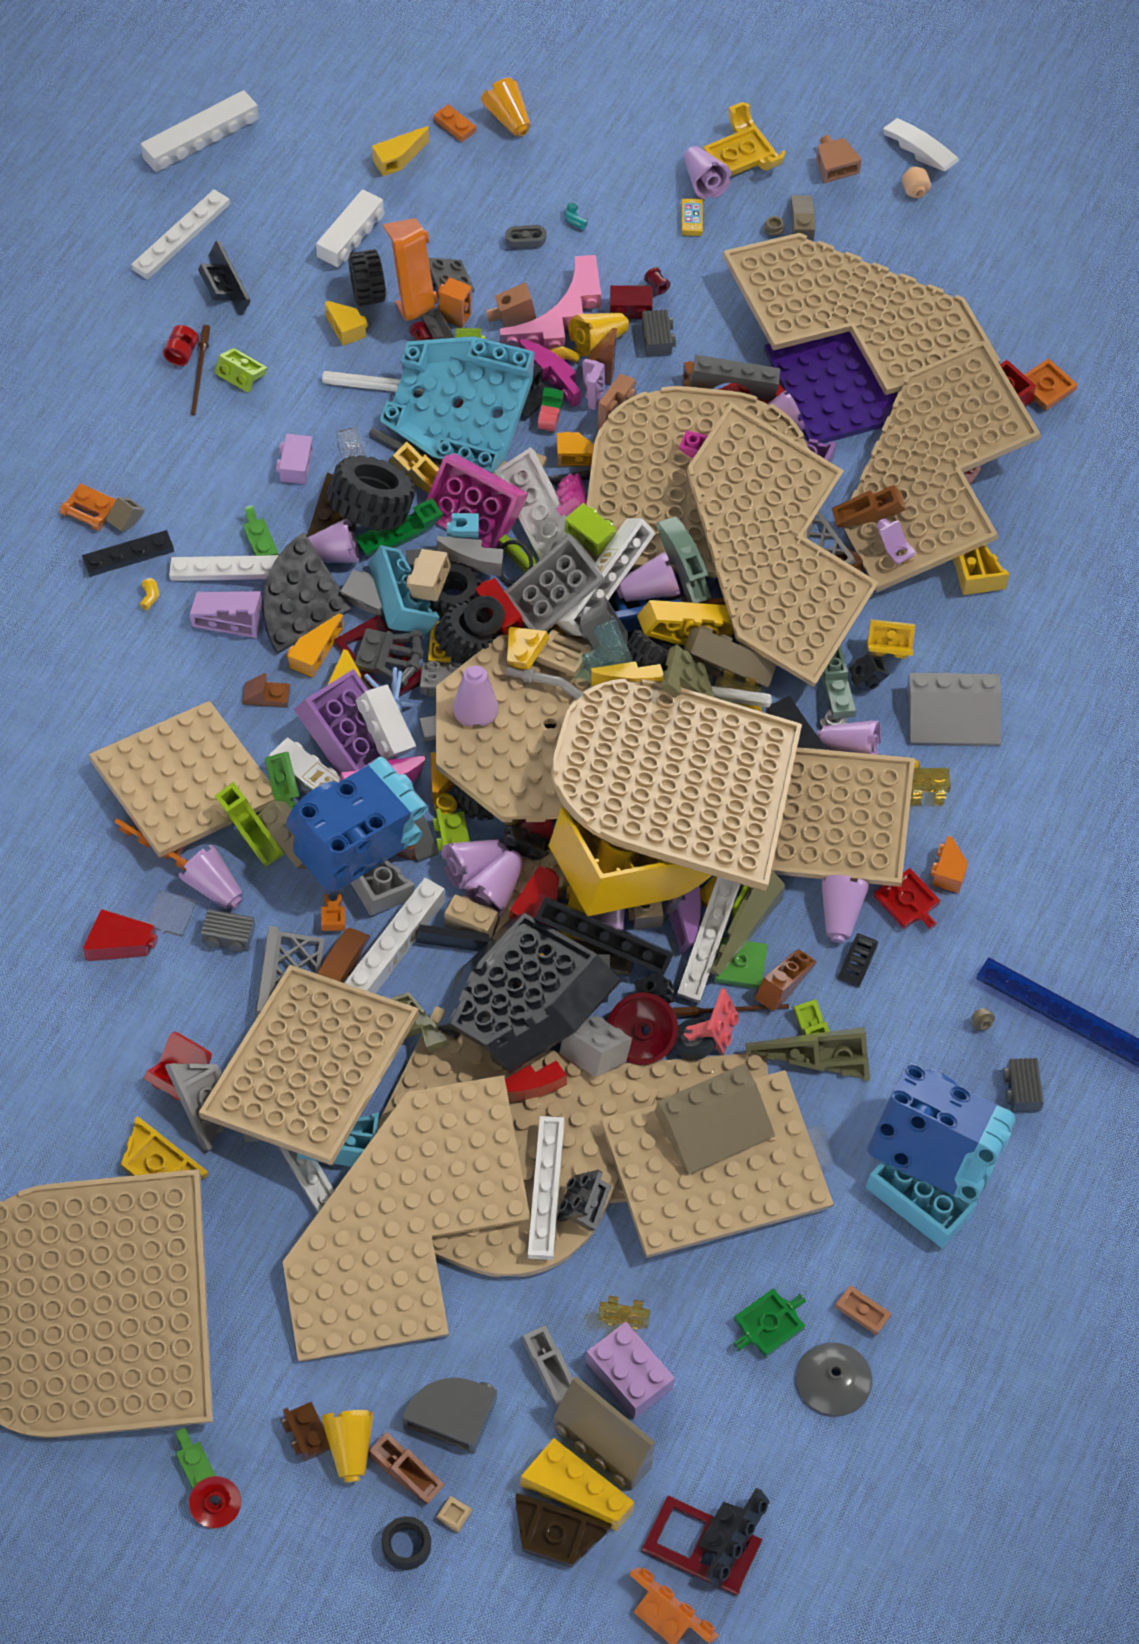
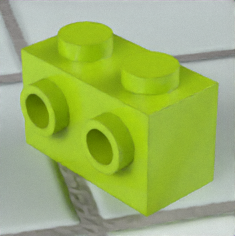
(590, 529)

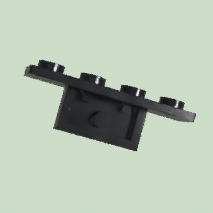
(223, 280)
(729, 1534)

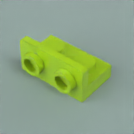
(239, 369)
(451, 828)

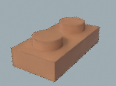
(863, 1310)

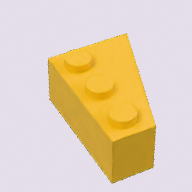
(980, 572)

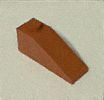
(605, 353)

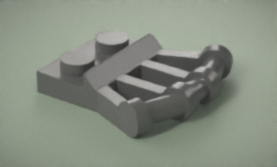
(378, 645)

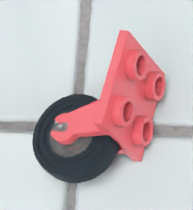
(700, 1037)

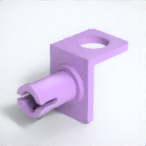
(894, 540)

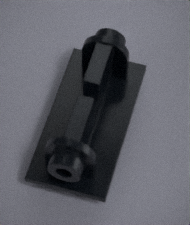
(534, 847)

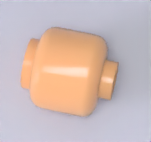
(916, 182)

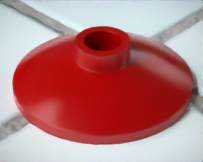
(215, 1514)

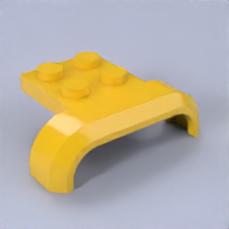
(745, 147)

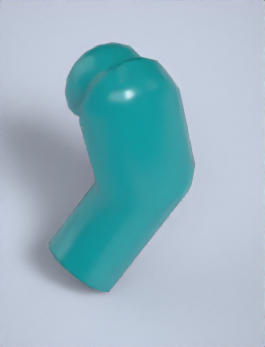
(572, 216)

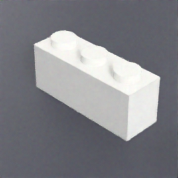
(385, 722)

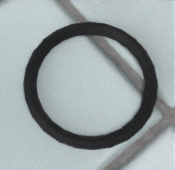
(526, 549)

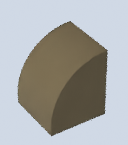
(124, 513)

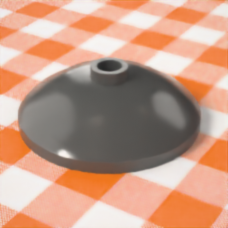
(831, 1393)

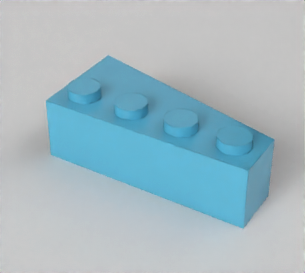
(400, 609)
(920, 1203)

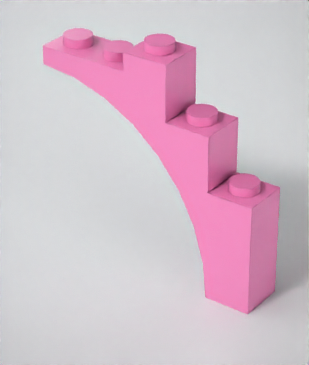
(550, 327)

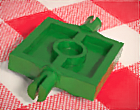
(769, 1322)

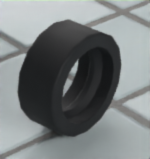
(406, 1523)

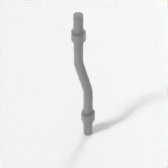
(530, 676)

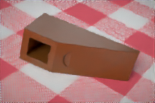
(784, 979)

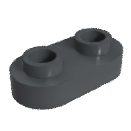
(525, 236)

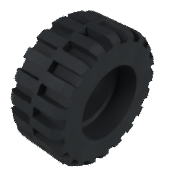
(371, 492)

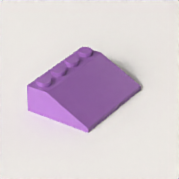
(338, 725)

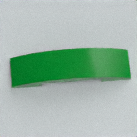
(422, 519)

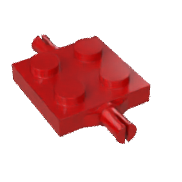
(909, 902)

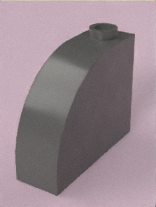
(452, 1411)

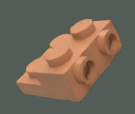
(620, 391)

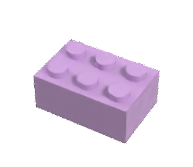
(630, 1370)

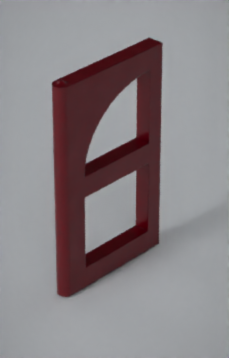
(357, 634)
(692, 1565)

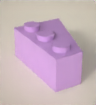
(228, 612)

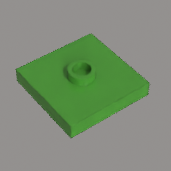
(746, 967)

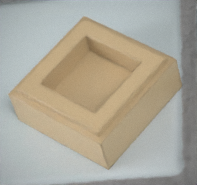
(454, 1514)

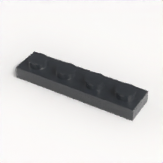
(128, 553)

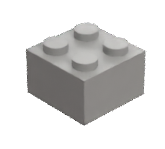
(596, 1046)

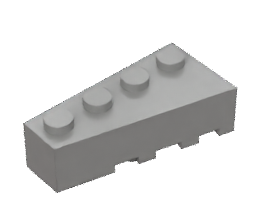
(383, 888)

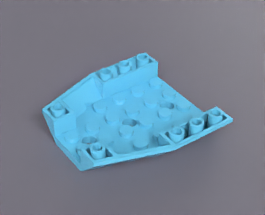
(469, 369)

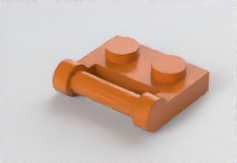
(89, 501)

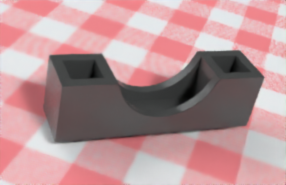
(758, 379)

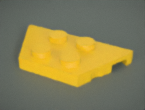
(152, 1153)

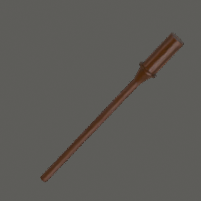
(203, 344)
(694, 1011)

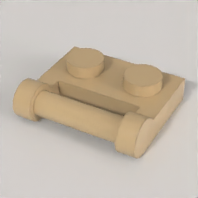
(561, 657)

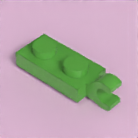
(258, 534)
(282, 778)
(193, 1459)

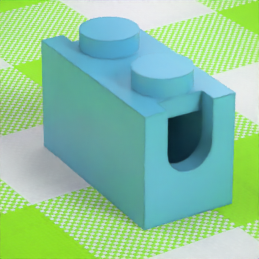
(463, 526)

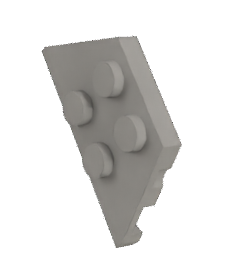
(193, 1087)

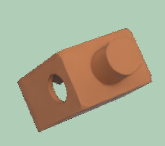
(836, 159)
(513, 307)

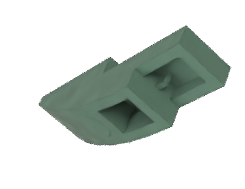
(687, 559)
(837, 687)

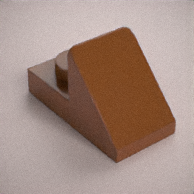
(264, 693)

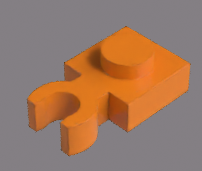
(333, 914)

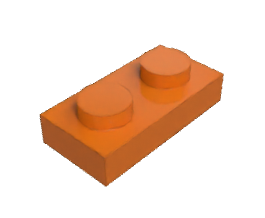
(454, 123)

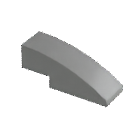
(472, 554)
(548, 1362)

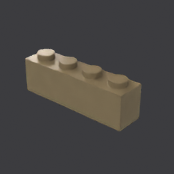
(724, 654)

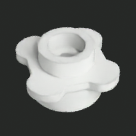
(828, 720)

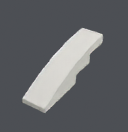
(921, 144)

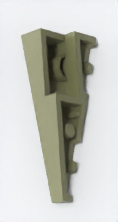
(749, 917)
(831, 1051)

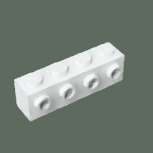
(350, 228)

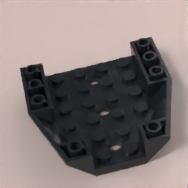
(548, 1006)

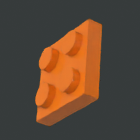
(1050, 383)

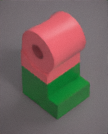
(550, 409)

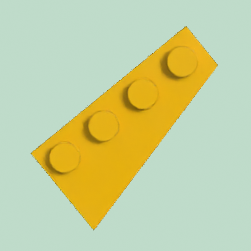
(570, 1481)

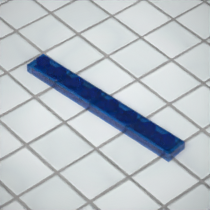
(1060, 1010)

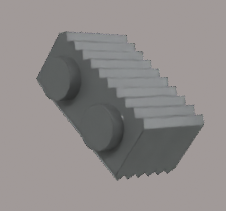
(657, 332)
(227, 930)
(1024, 1085)

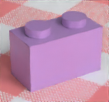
(295, 458)

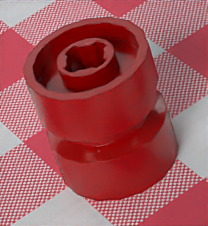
(180, 345)

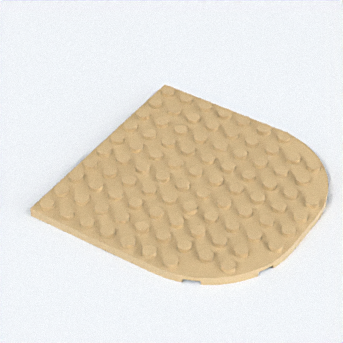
(644, 473)
(677, 776)
(582, 1104)
(104, 1306)

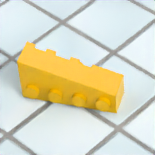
(675, 620)

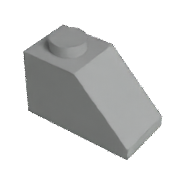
(362, 593)

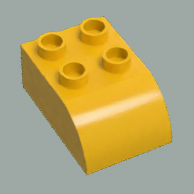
(614, 877)

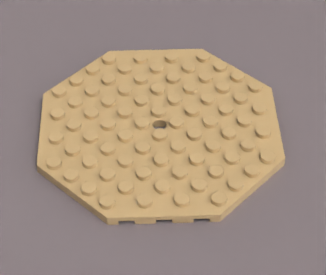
(511, 758)

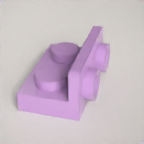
(593, 381)

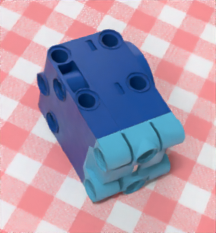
(355, 823)
(941, 1133)

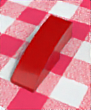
(531, 1084)

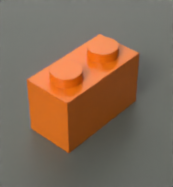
(455, 301)

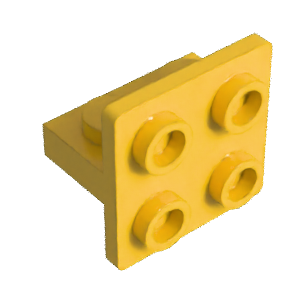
(890, 638)

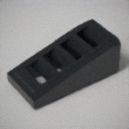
(864, 946)

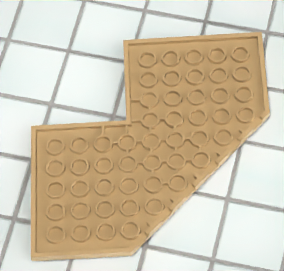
(815, 292)
(940, 427)
(754, 506)
(368, 1258)

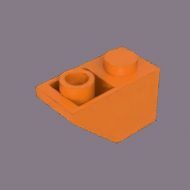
(951, 867)

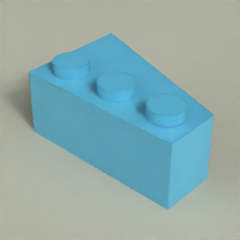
(356, 1142)

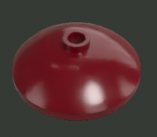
(645, 1010)

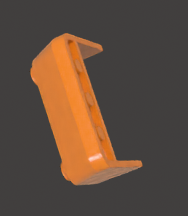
(411, 268)

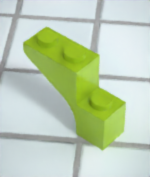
(249, 824)

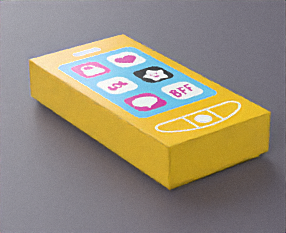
(692, 217)

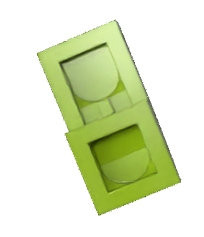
(810, 1018)

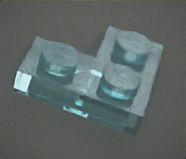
(612, 650)

